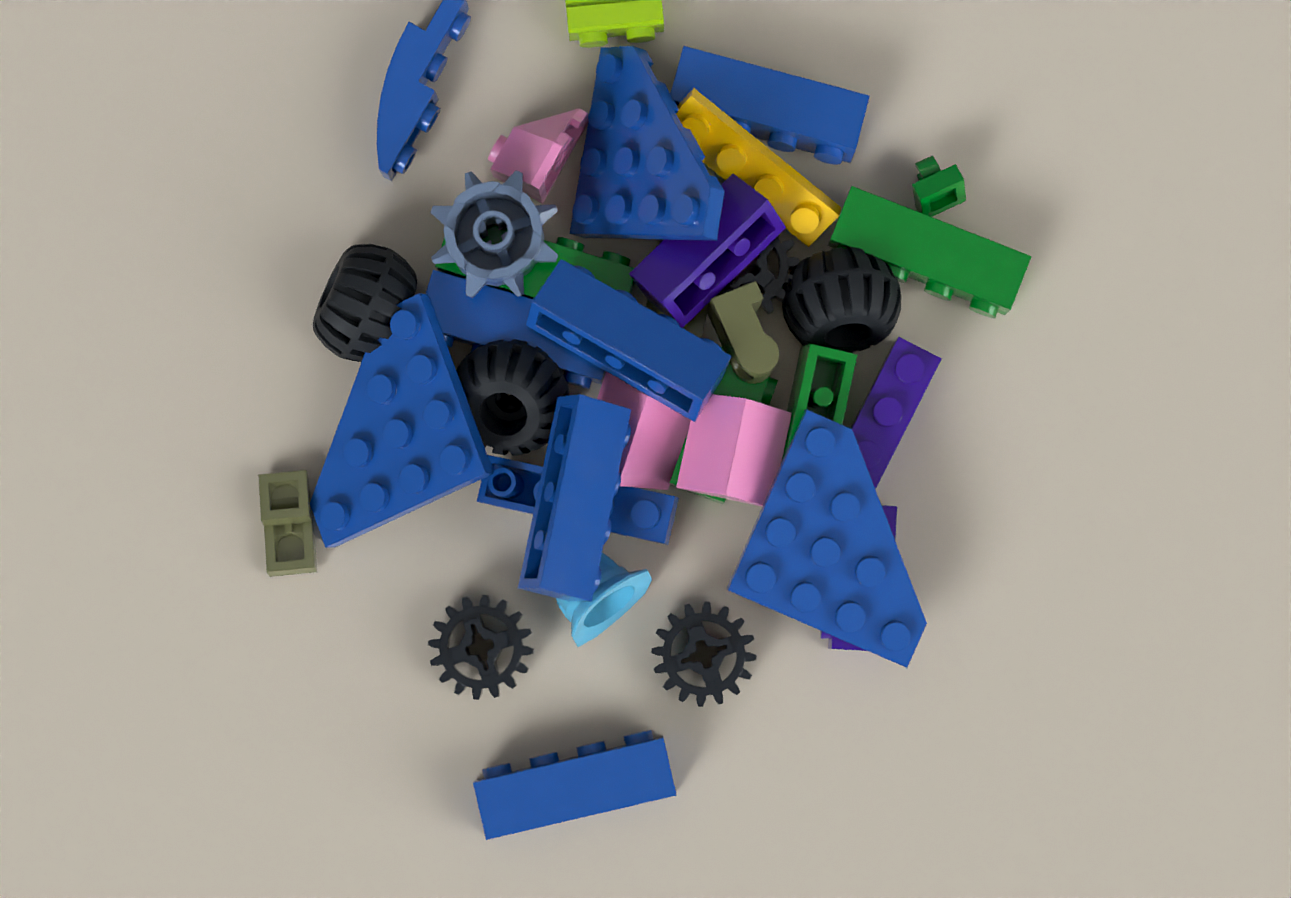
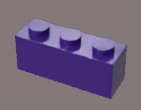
(687, 274)
(892, 403)

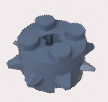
(467, 225)

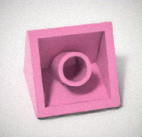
(654, 437)
(734, 449)

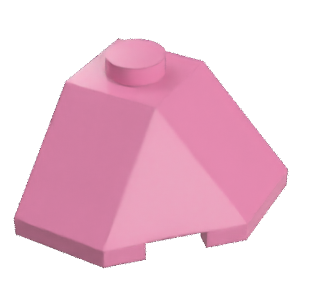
(538, 151)

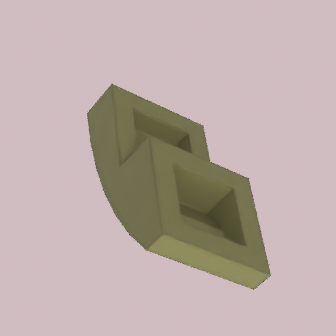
(287, 523)

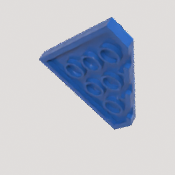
(638, 161)
(400, 434)
(828, 548)

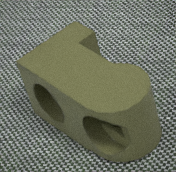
(741, 333)

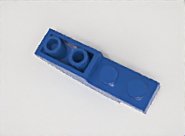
(405, 99)
(632, 513)

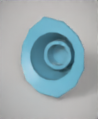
(610, 601)

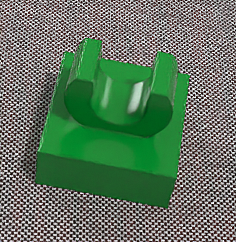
(936, 188)

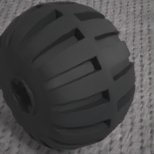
(362, 300)
(842, 300)
(534, 383)

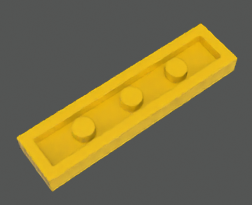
(734, 150)

